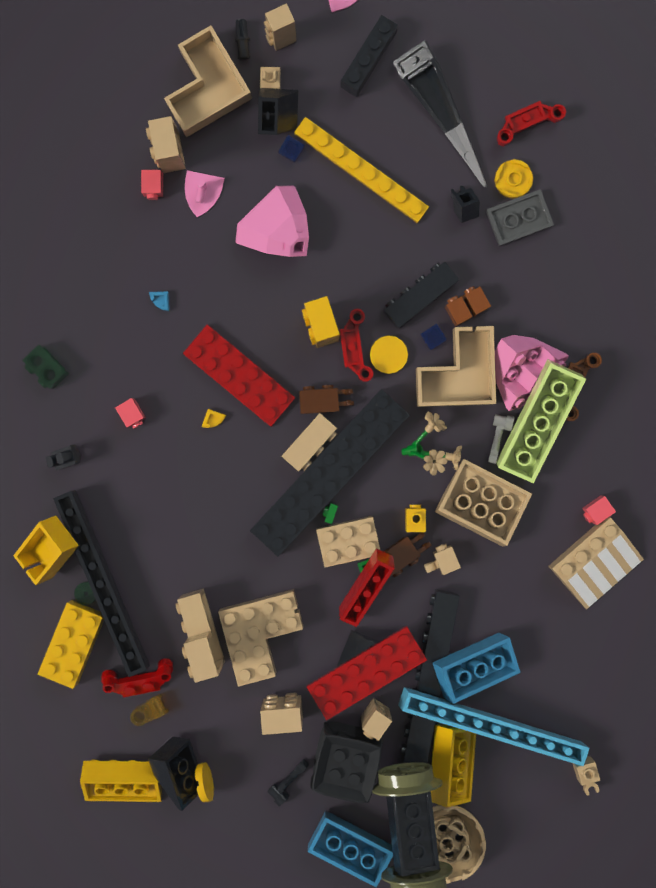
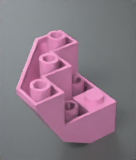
(276, 224)
(519, 366)

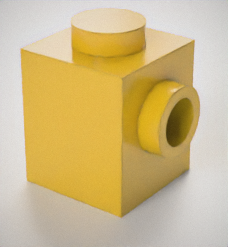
(415, 518)

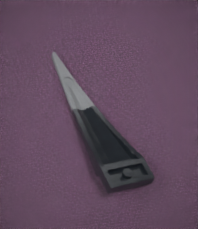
(426, 80)

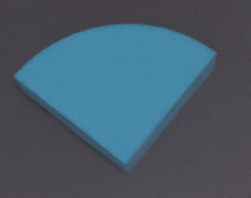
(161, 300)

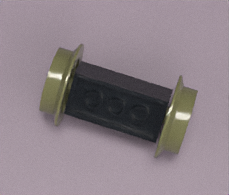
(412, 826)

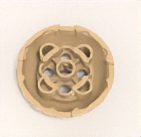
(468, 851)

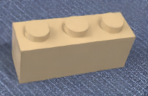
(280, 27)
(310, 443)
(375, 719)

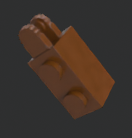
(323, 399)
(405, 552)

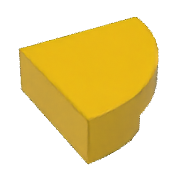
(213, 419)

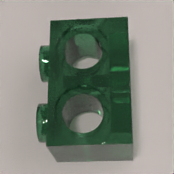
(48, 363)

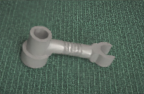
(501, 423)

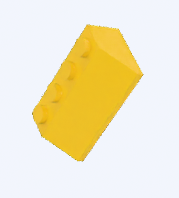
(453, 764)
(119, 781)

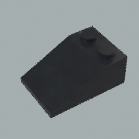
(175, 770)

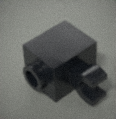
(465, 204)

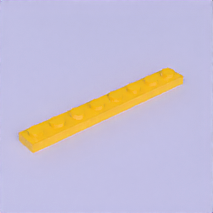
(361, 170)

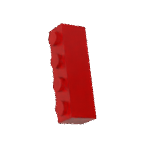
(366, 587)

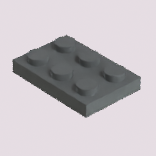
(519, 217)

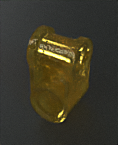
(152, 709)

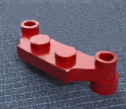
(527, 118)
(352, 346)
(139, 683)

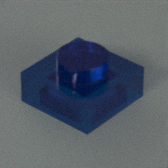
(291, 148)
(433, 337)

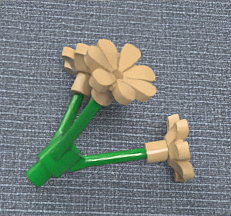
(433, 458)

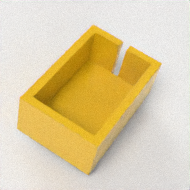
(49, 545)

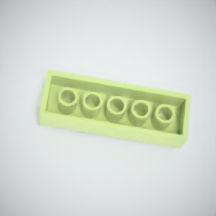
(540, 421)

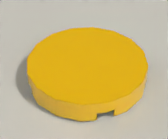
(513, 178)
(388, 354)
(205, 779)

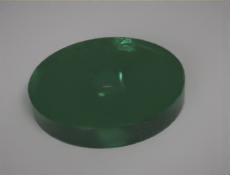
(79, 594)

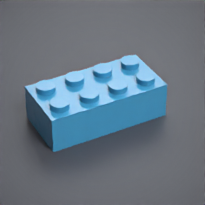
(476, 667)
(350, 848)

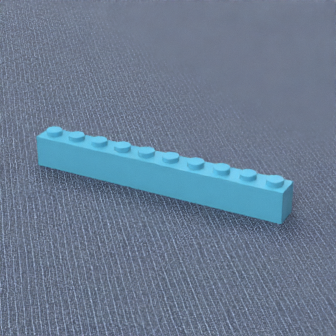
(493, 726)

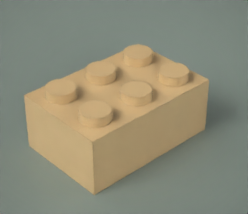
(166, 144)
(348, 541)
(281, 714)

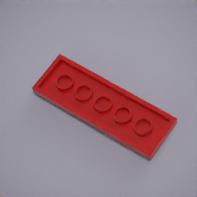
(239, 375)
(366, 673)

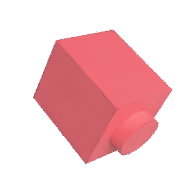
(152, 184)
(131, 413)
(598, 510)

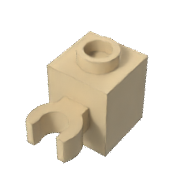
(270, 77)
(444, 560)
(587, 775)

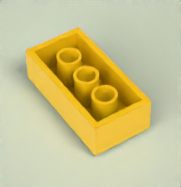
(321, 322)
(71, 644)

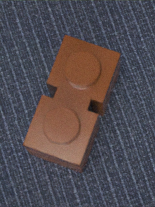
(474, 299)

